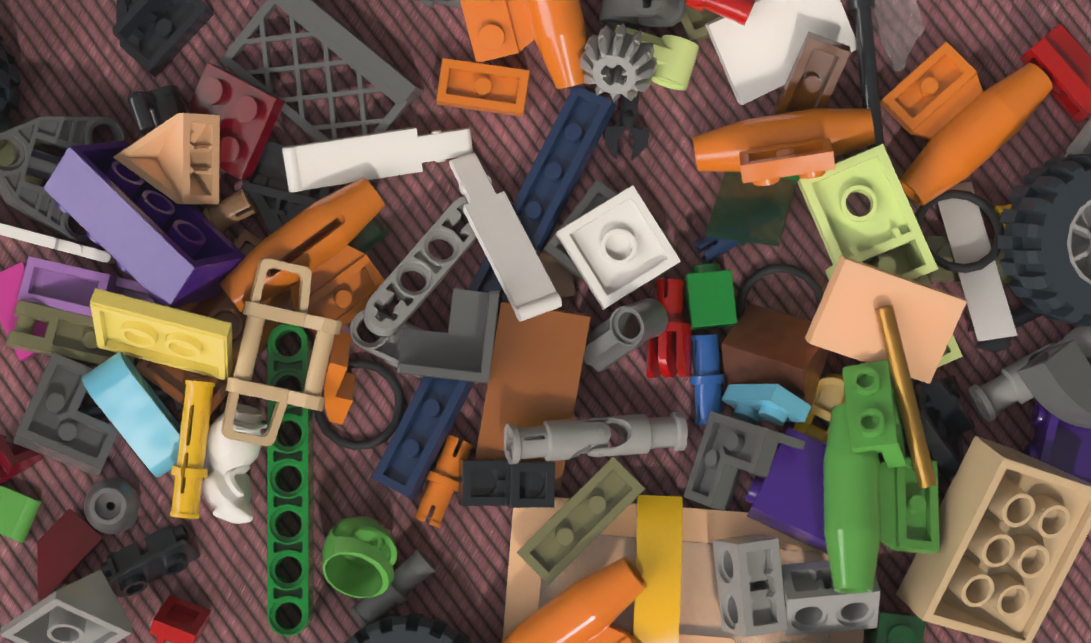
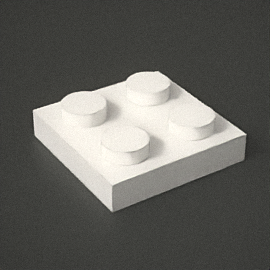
(618, 247)

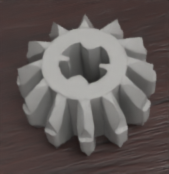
(618, 63)

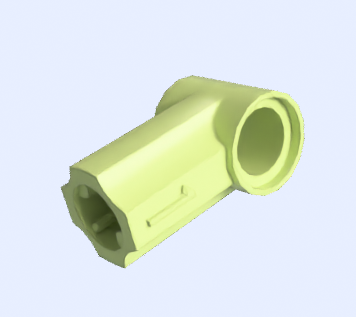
(674, 59)

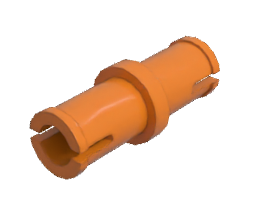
(442, 482)

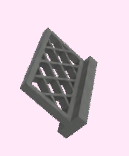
(341, 41)

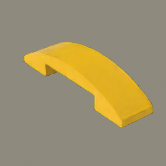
(660, 563)

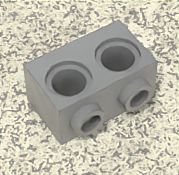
(750, 585)
(817, 608)

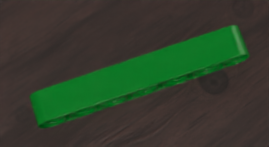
(280, 500)

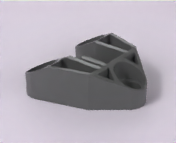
(57, 133)

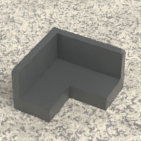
(461, 352)
(57, 427)
(725, 451)

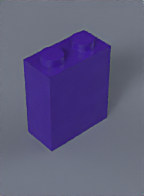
(793, 492)

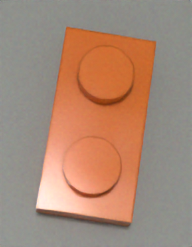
(483, 87)

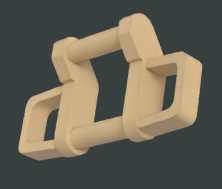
(256, 316)

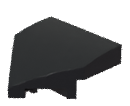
(158, 29)
(271, 193)
(943, 421)

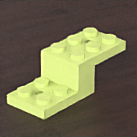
(883, 237)

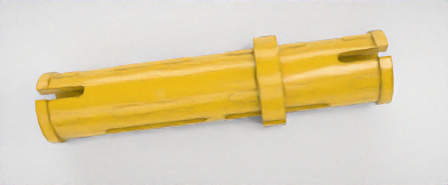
(192, 450)

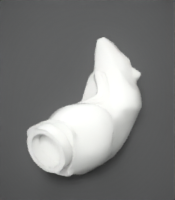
(228, 461)

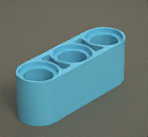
(135, 412)

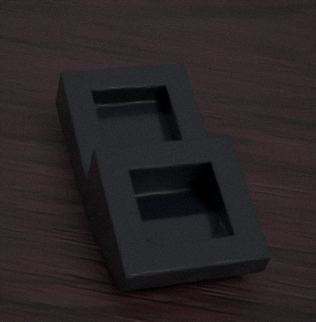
(505, 484)

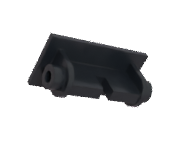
(168, 554)

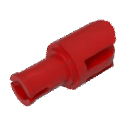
(671, 351)

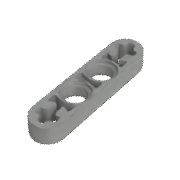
(423, 262)

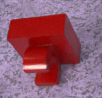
(179, 621)

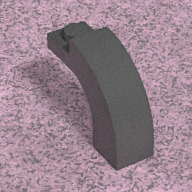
(1061, 382)

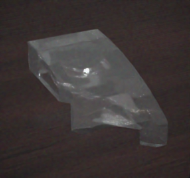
(898, 28)

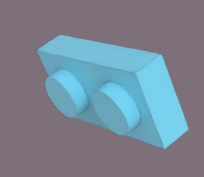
(765, 403)

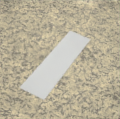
(981, 287)

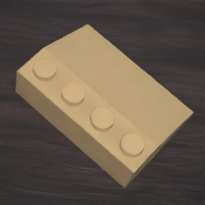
(1004, 545)

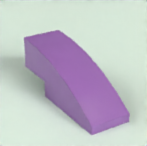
(71, 287)

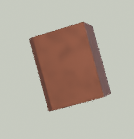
(773, 350)

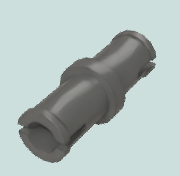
(406, 578)

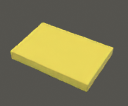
(162, 334)

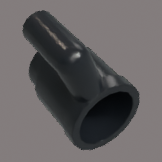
(155, 107)

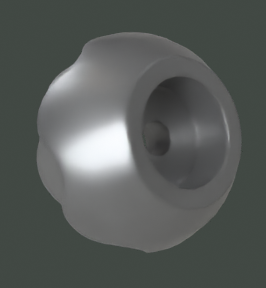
(126, 505)

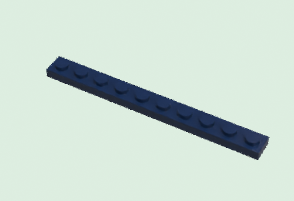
(538, 209)

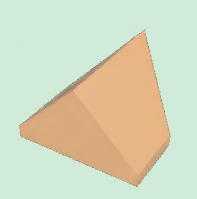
(179, 158)

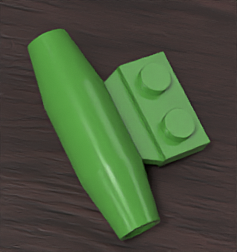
(871, 506)

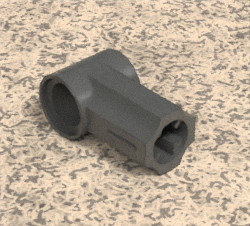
(623, 333)

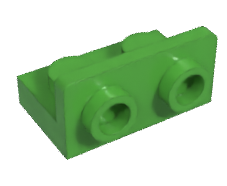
(874, 412)

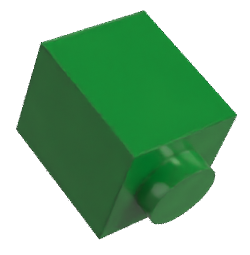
(710, 298)

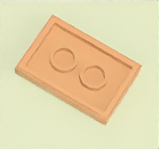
(850, 326)

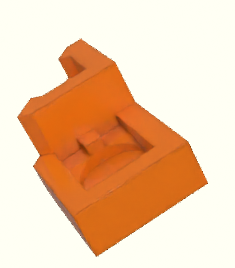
(339, 383)

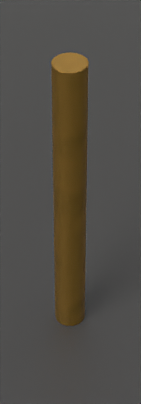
(905, 396)

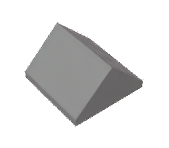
(74, 614)

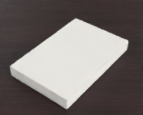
(765, 49)

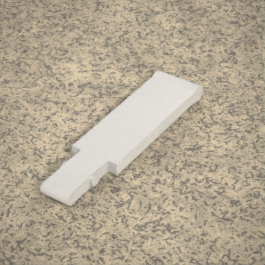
(370, 156)
(504, 242)
(56, 243)

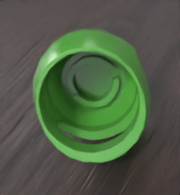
(359, 557)

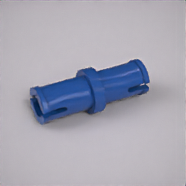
(706, 376)

